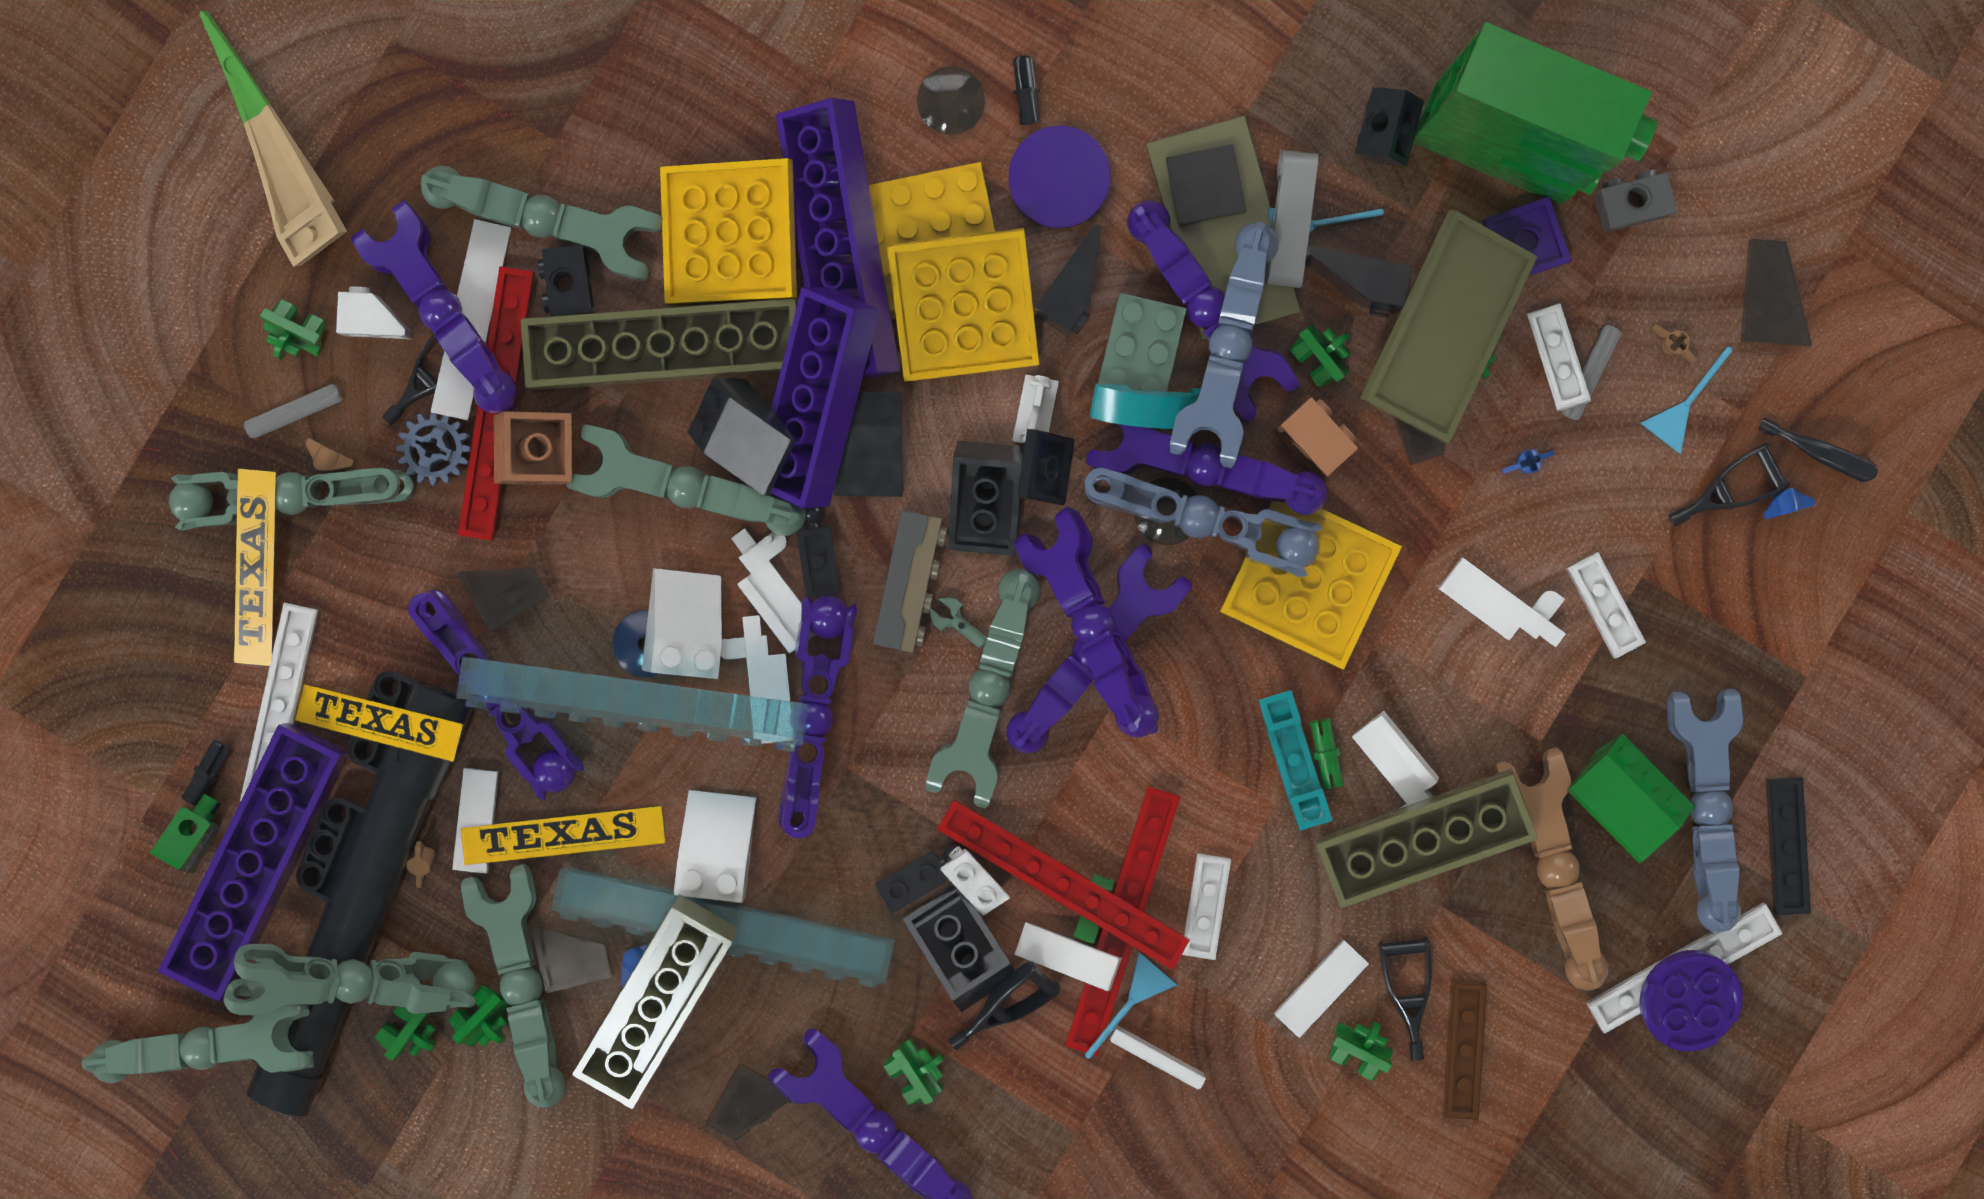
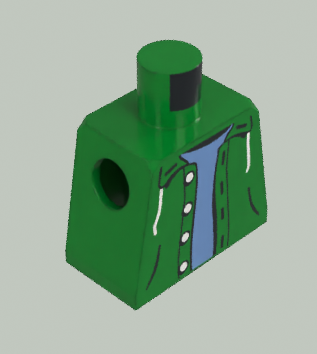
(177, 844)

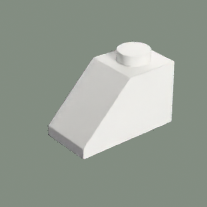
(368, 316)

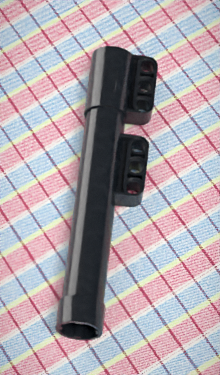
(360, 872)

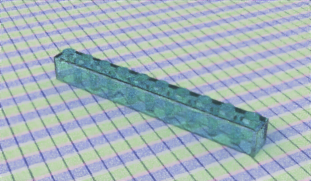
(633, 701)
(759, 932)

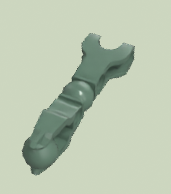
(544, 216)
(683, 485)
(293, 493)
(988, 690)
(313, 980)
(520, 984)
(204, 1047)

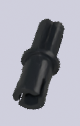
(1026, 90)
(206, 772)

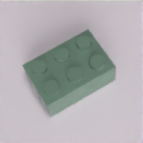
(1142, 344)

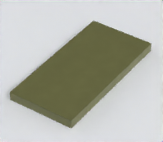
(1214, 240)
(1448, 326)

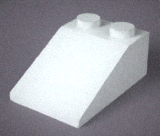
(684, 624)
(715, 846)

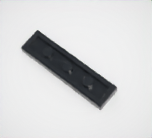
(1788, 846)

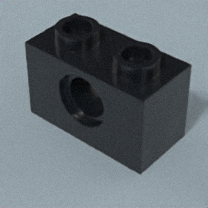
(1389, 126)
(567, 261)

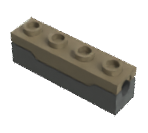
(908, 582)

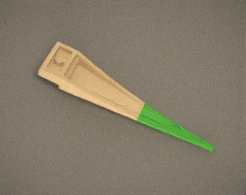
(295, 194)

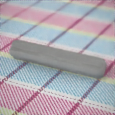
(1595, 365)
(293, 411)

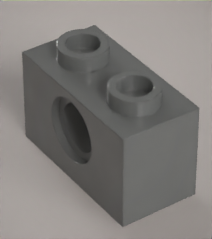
(1655, 196)

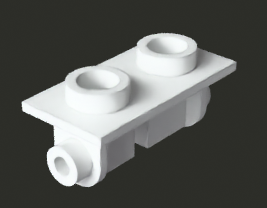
(1035, 406)
(974, 881)

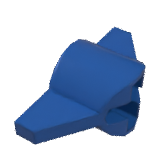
(1528, 461)
(1787, 502)
(630, 961)

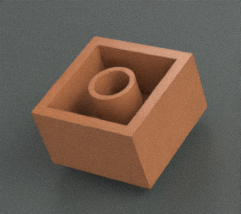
(1317, 437)
(532, 448)

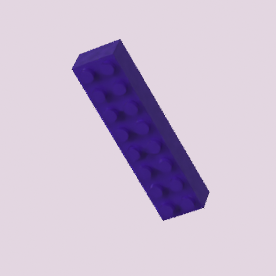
(836, 214)
(254, 859)

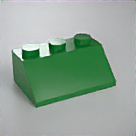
(1630, 798)

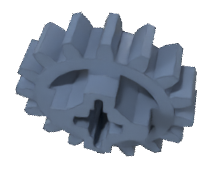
(428, 461)

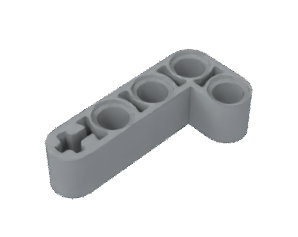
(1292, 216)

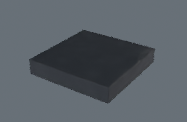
(1206, 185)
(1045, 467)

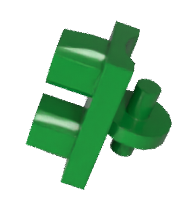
(289, 336)
(1331, 367)
(485, 1023)
(396, 1040)
(1364, 1044)
(919, 1069)

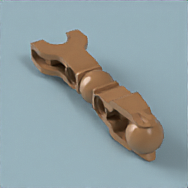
(1559, 872)

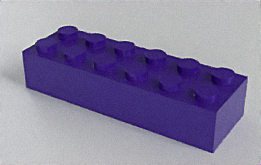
(820, 390)

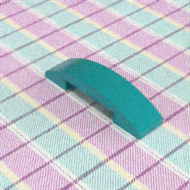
(1138, 407)
(1294, 760)

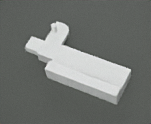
(767, 588)
(1500, 607)
(765, 672)
(1396, 758)

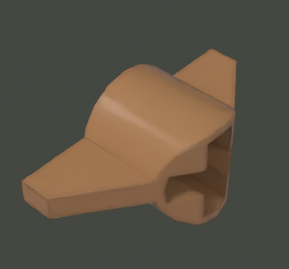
(1675, 342)
(327, 458)
(420, 862)

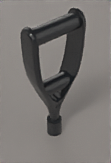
(411, 394)
(1825, 452)
(1722, 493)
(1410, 1001)
(994, 1014)

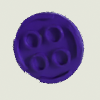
(1059, 177)
(1690, 1000)

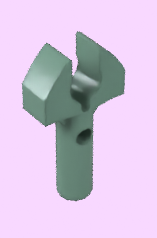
(958, 622)

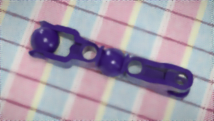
(1151, 225)
(438, 307)
(1142, 447)
(1135, 601)
(451, 635)
(1108, 656)
(800, 792)
(873, 1129)

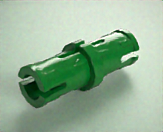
(1326, 753)

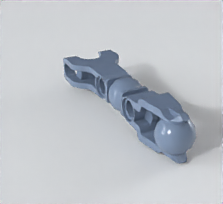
(1229, 347)
(1202, 517)
(1708, 770)

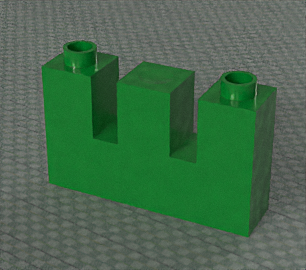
(1533, 116)

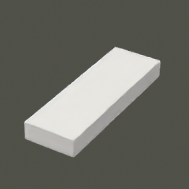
(1559, 357)
(1606, 605)
(475, 809)
(1206, 905)
(1068, 956)
(1321, 988)
(1157, 1057)

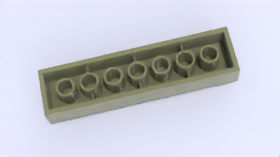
(656, 344)

